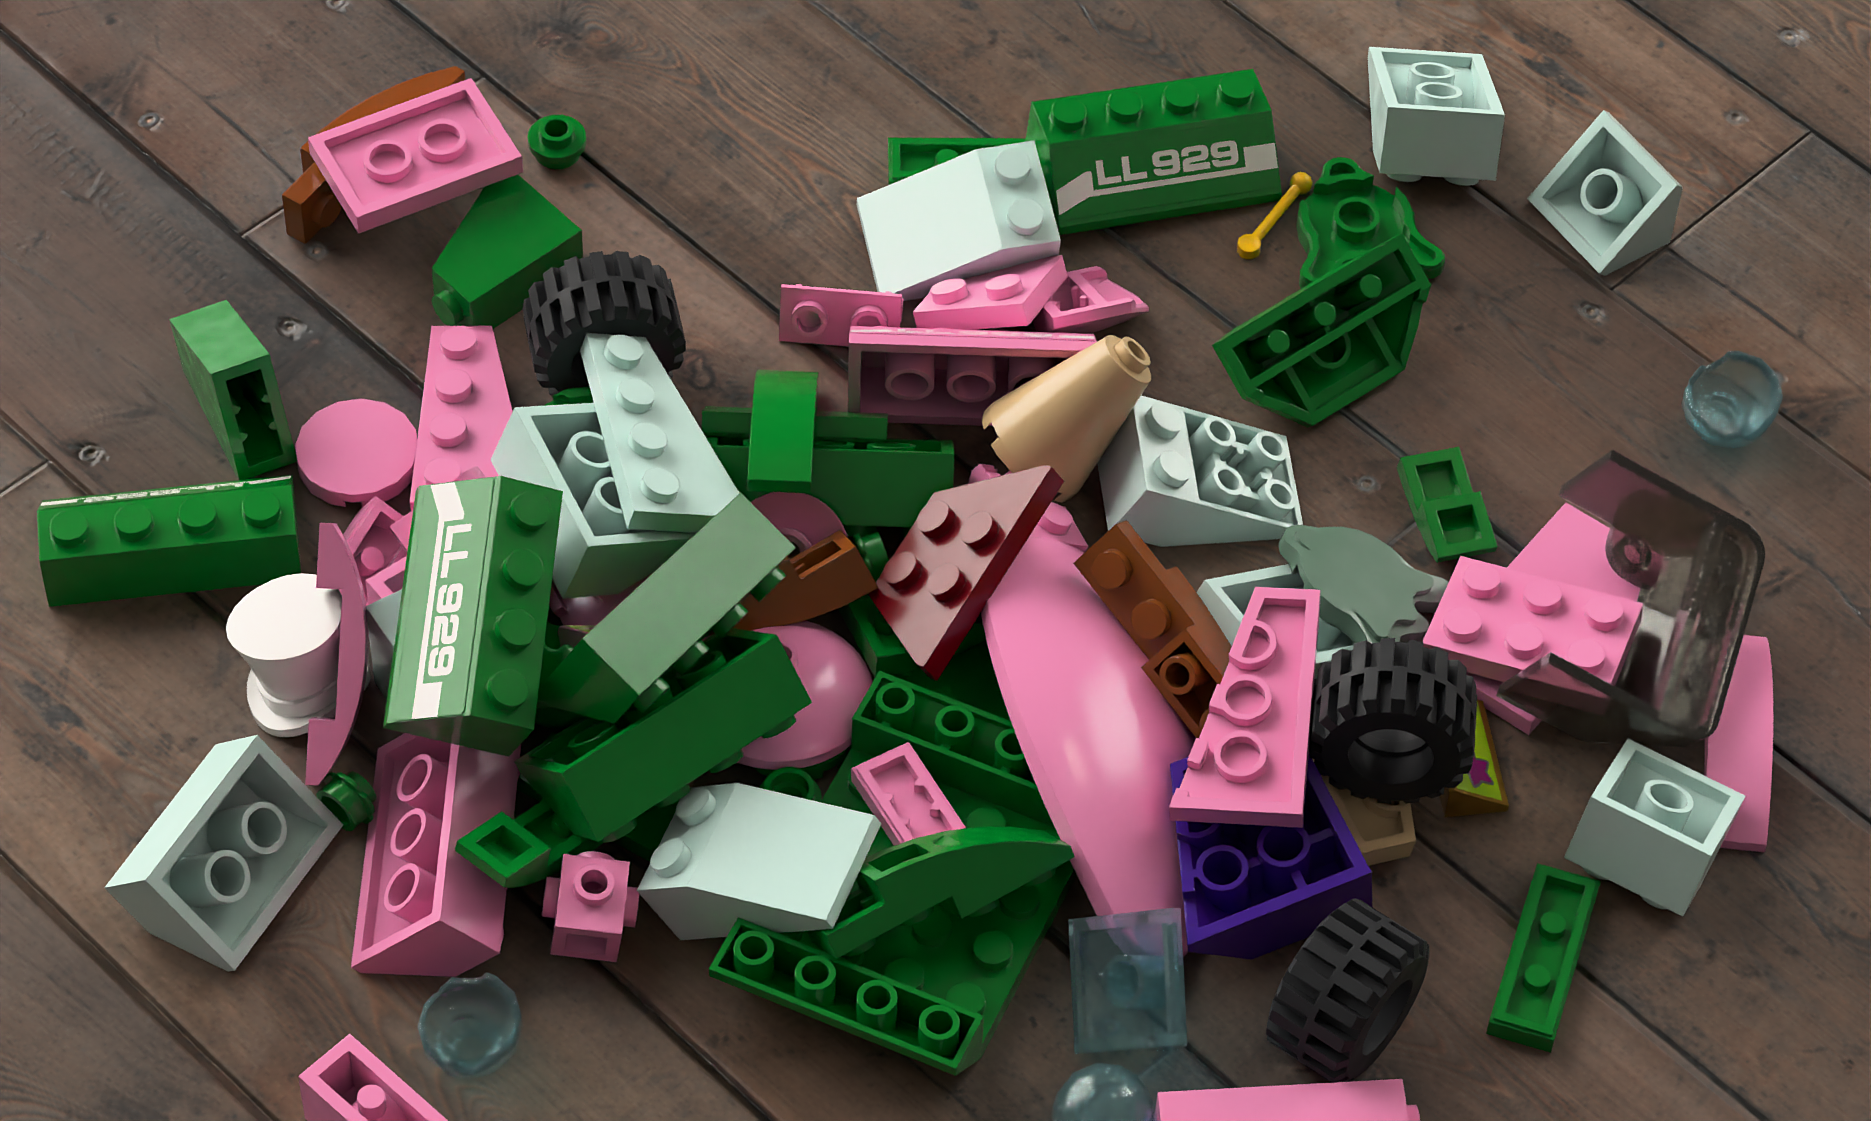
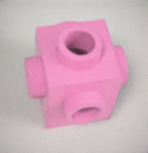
(590, 906)

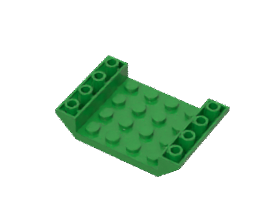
(946, 980)

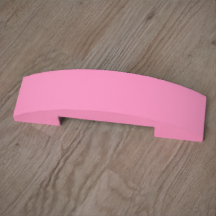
(330, 735)
(1742, 745)

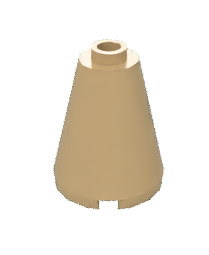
(1070, 411)

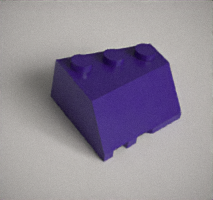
(1266, 884)

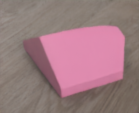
(1088, 304)

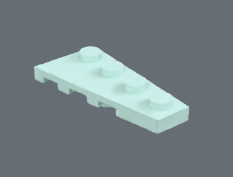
(653, 443)

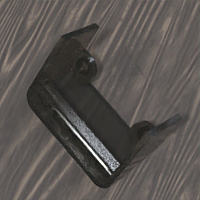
(1696, 594)

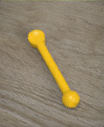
(1250, 244)

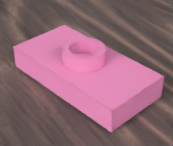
(904, 795)

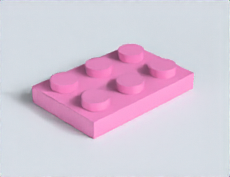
(415, 155)
(1510, 619)

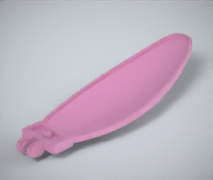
(1088, 721)

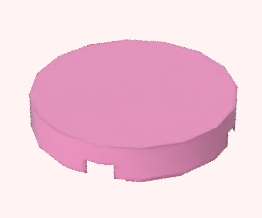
(356, 452)

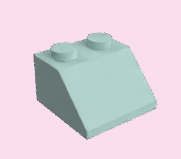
(1654, 827)

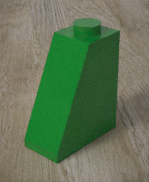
(500, 253)
(235, 388)

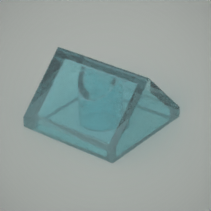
(1128, 982)

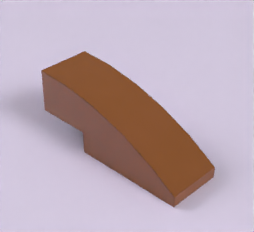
(815, 584)

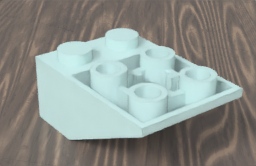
(1197, 478)

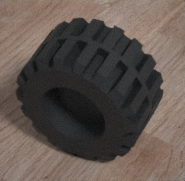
(599, 297)
(1393, 721)
(1347, 991)

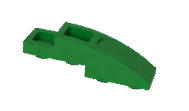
(953, 868)

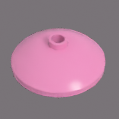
(836, 685)

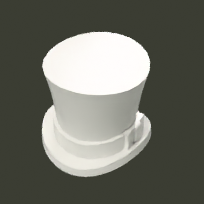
(292, 646)

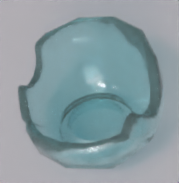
(1732, 400)
(471, 1026)
(1103, 1094)

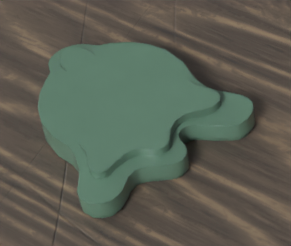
(1362, 583)

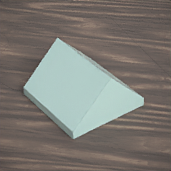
(1609, 197)

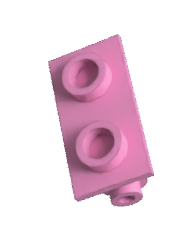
(826, 314)

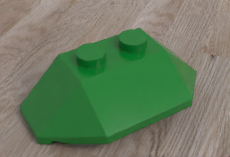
(1330, 336)

